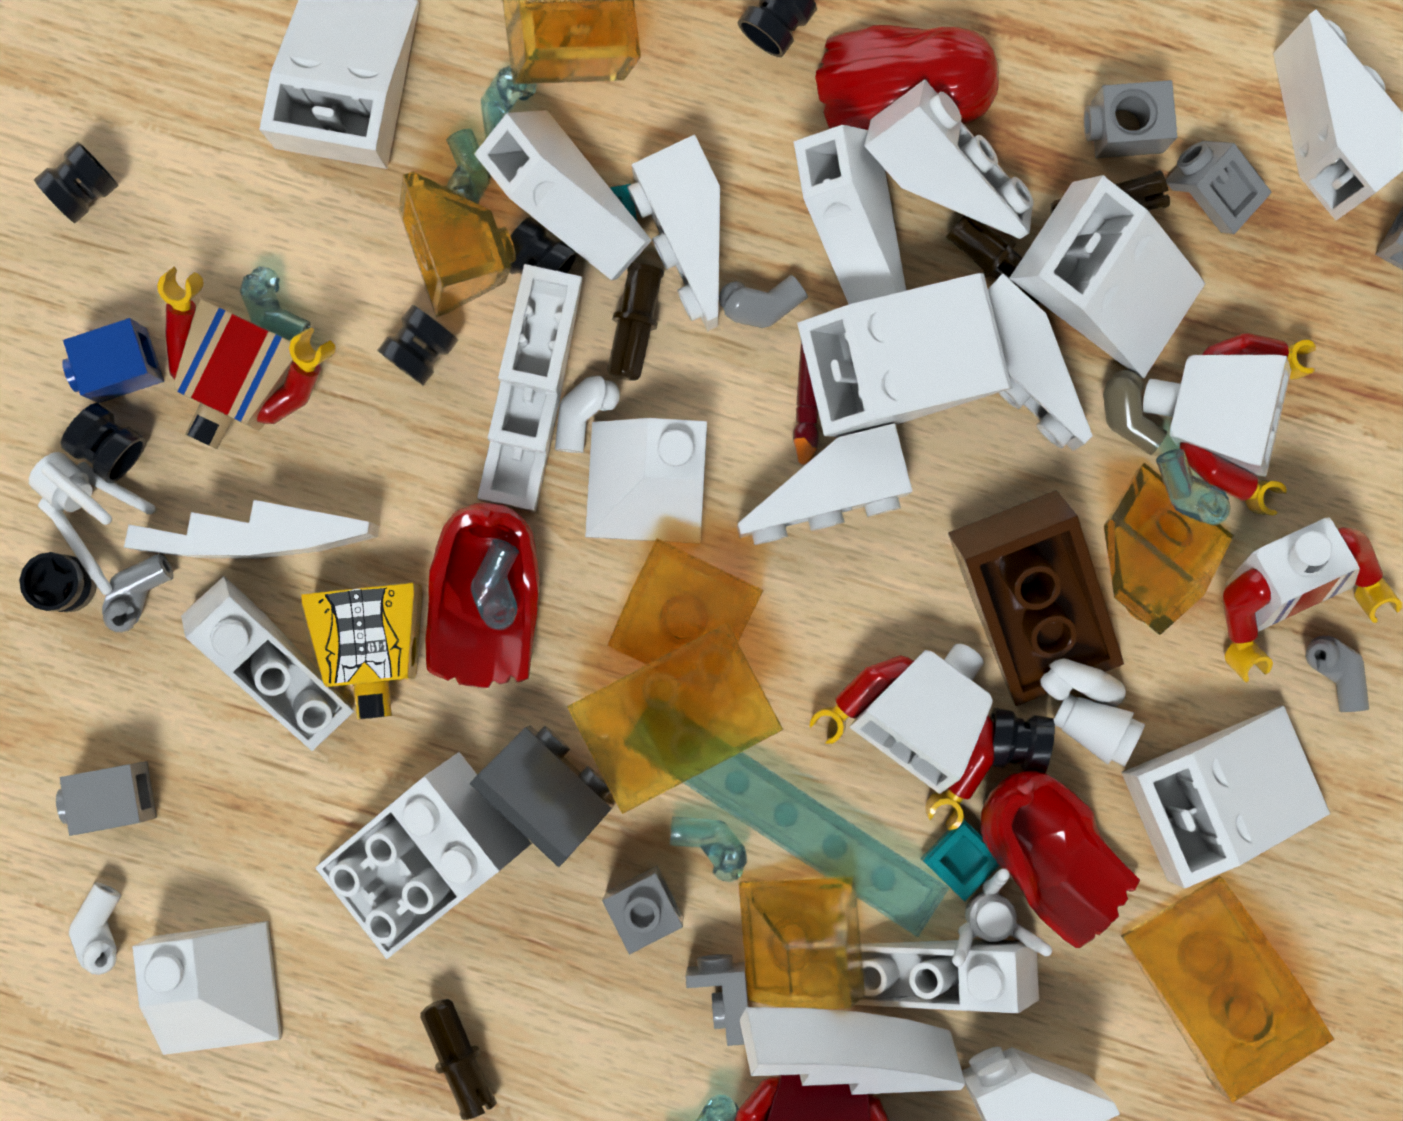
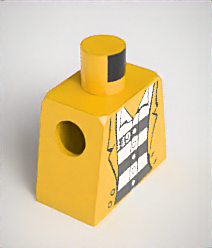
(366, 640)

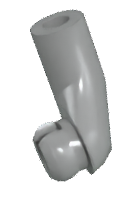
(759, 307)
(129, 591)
(1344, 668)

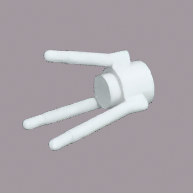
(69, 488)
(993, 919)

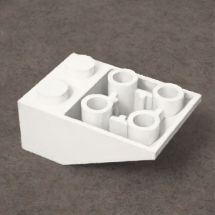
(340, 79)
(1337, 117)
(1110, 273)
(904, 355)
(1226, 797)
(421, 856)

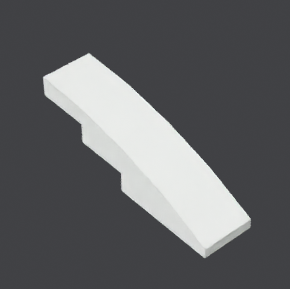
(530, 387)
(271, 532)
(850, 1048)

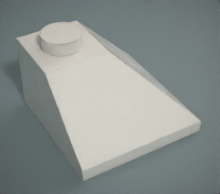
(646, 480)
(208, 987)

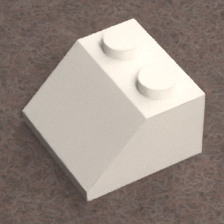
(1029, 1088)

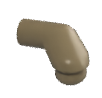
(1125, 413)

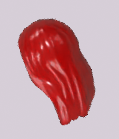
(883, 62)
(456, 635)
(1056, 855)

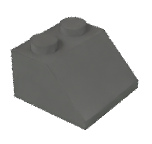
(544, 792)

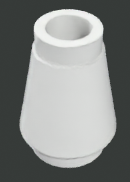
(1100, 728)

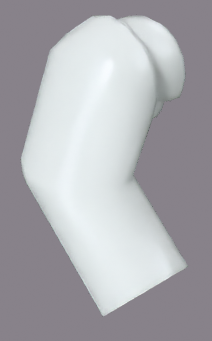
(578, 406)
(1083, 678)
(91, 932)

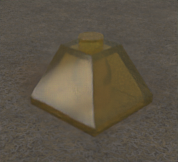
(453, 243)
(1158, 555)
(802, 942)

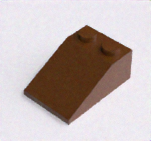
(1035, 592)

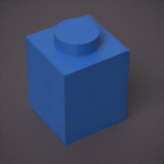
(111, 361)

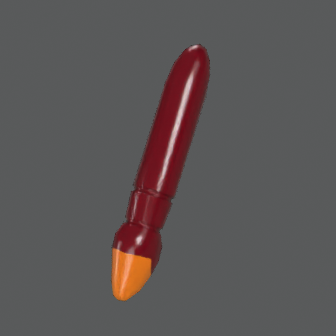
(805, 432)

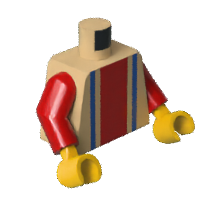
(233, 364)

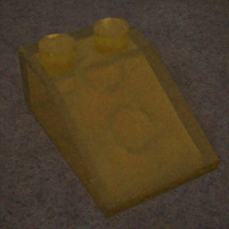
(1226, 990)

